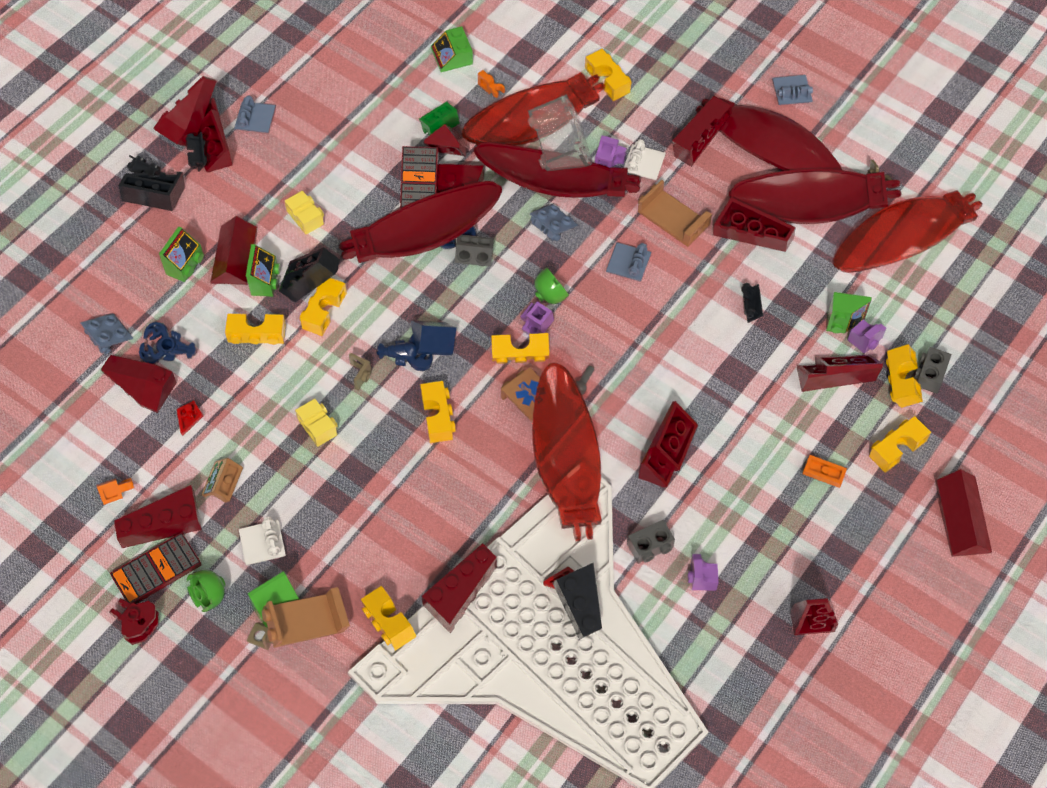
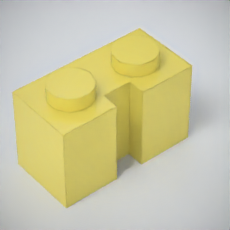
(304, 212)
(316, 422)

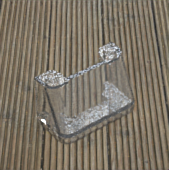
(560, 135)

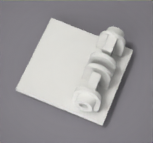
(644, 161)
(262, 541)

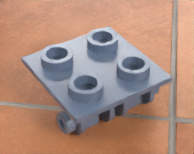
(792, 90)
(254, 116)
(552, 221)
(629, 261)
(106, 332)

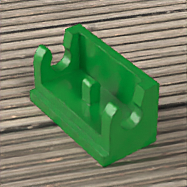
(438, 117)

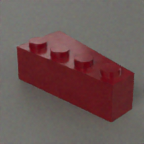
(753, 227)

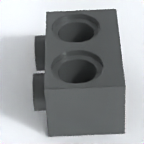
(474, 250)
(933, 370)
(648, 538)

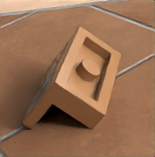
(222, 479)

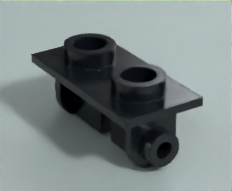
(196, 159)
(139, 165)
(752, 302)

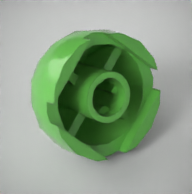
(549, 288)
(206, 589)

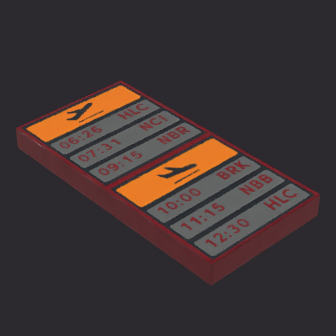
(418, 173)
(155, 569)

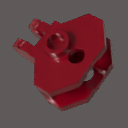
(136, 620)

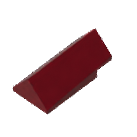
(215, 140)
(447, 141)
(233, 252)
(838, 371)
(668, 447)
(963, 514)

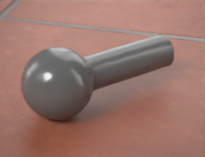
(584, 379)

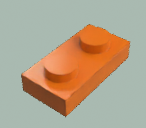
(824, 471)

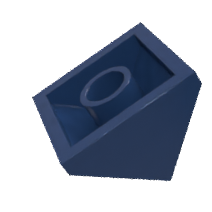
(433, 337)

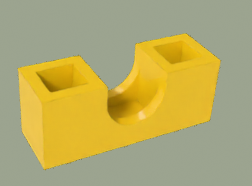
(617, 82)
(314, 317)
(270, 331)
(504, 351)
(900, 362)
(435, 397)
(910, 433)
(395, 629)

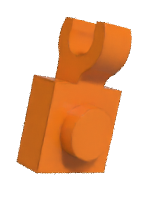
(487, 83)
(111, 490)

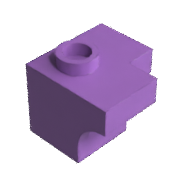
(609, 152)
(537, 318)
(866, 336)
(703, 574)

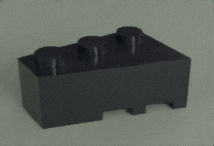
(152, 190)
(308, 273)
(580, 600)

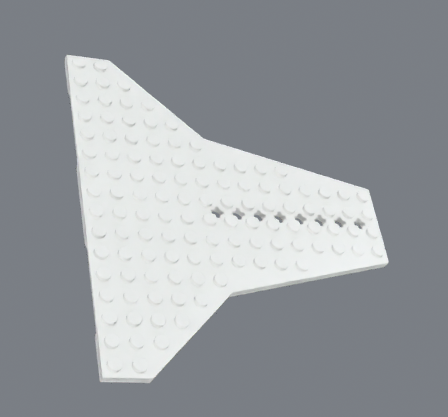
(507, 658)

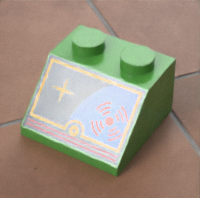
(452, 50)
(181, 255)
(262, 272)
(846, 312)

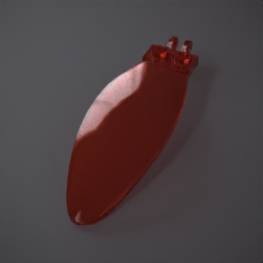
(508, 118)
(904, 230)
(567, 450)

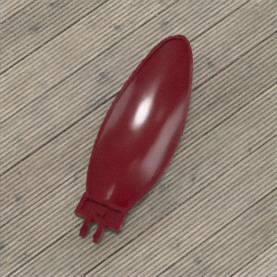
(775, 139)
(523, 168)
(815, 194)
(423, 223)

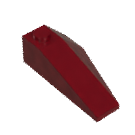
(188, 112)
(141, 380)
(813, 617)

